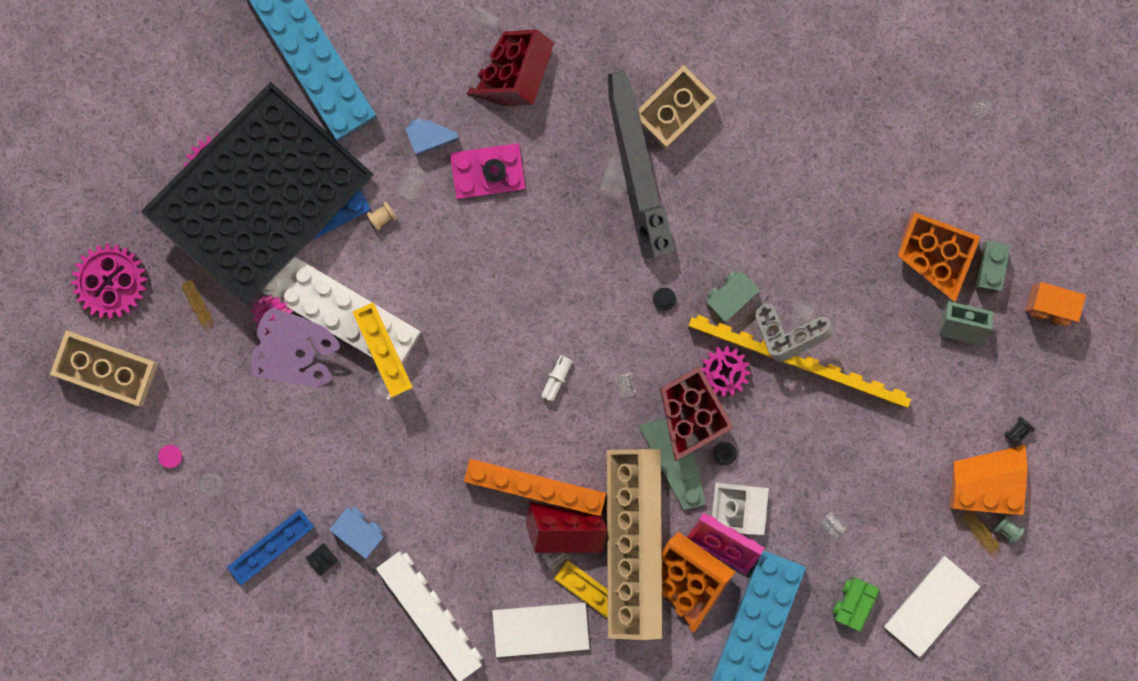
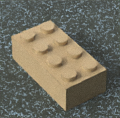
(104, 368)

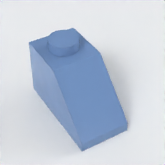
(428, 136)

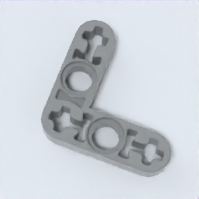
(783, 339)

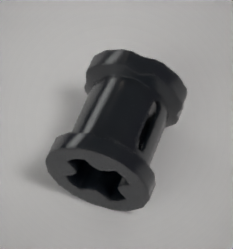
(1019, 431)

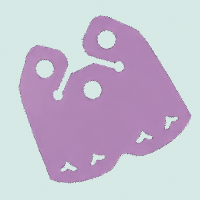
(280, 345)

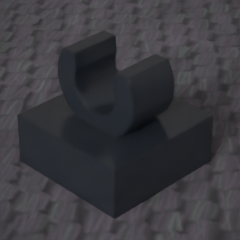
(322, 559)

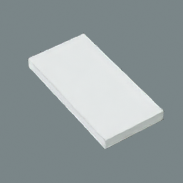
(931, 606)
(540, 629)

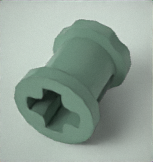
(1009, 529)

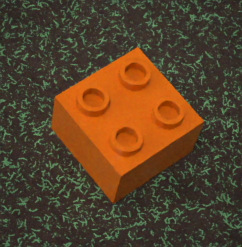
(1055, 303)

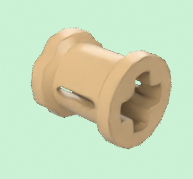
(381, 216)

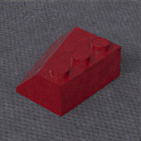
(515, 69)
(692, 413)

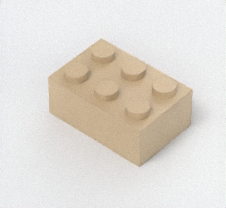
(675, 107)

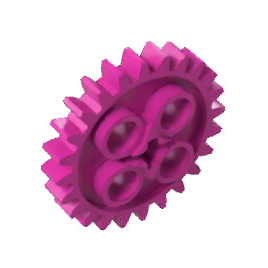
(94, 266)

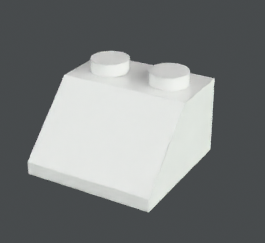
(741, 507)

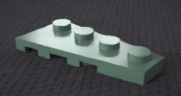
(681, 474)

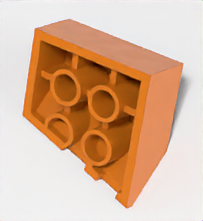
(938, 252)
(991, 482)
(692, 579)

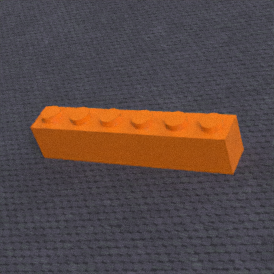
(535, 487)

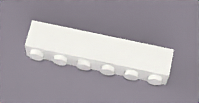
(429, 616)

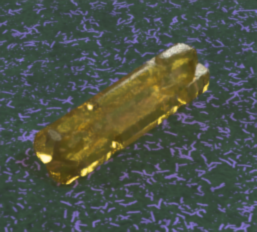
(196, 302)
(980, 531)

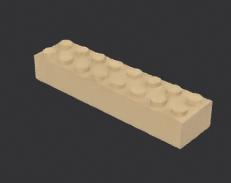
(634, 544)

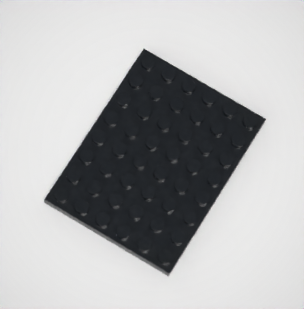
(257, 194)

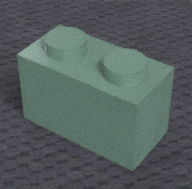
(992, 266)
(732, 295)
(966, 323)

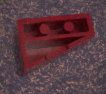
(564, 530)

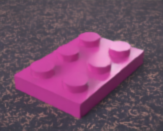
(469, 176)
(725, 543)

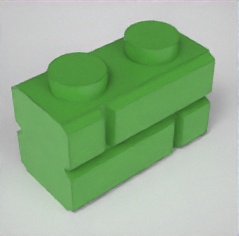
(855, 603)

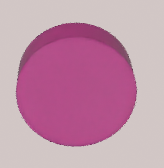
(170, 456)

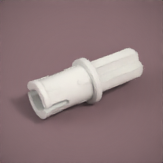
(556, 378)

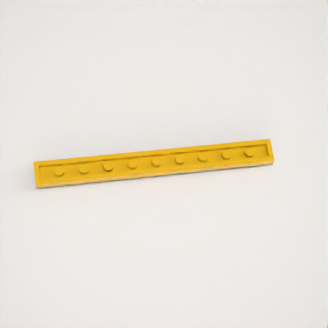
(808, 364)

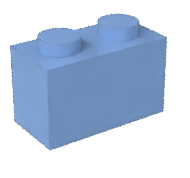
(357, 532)

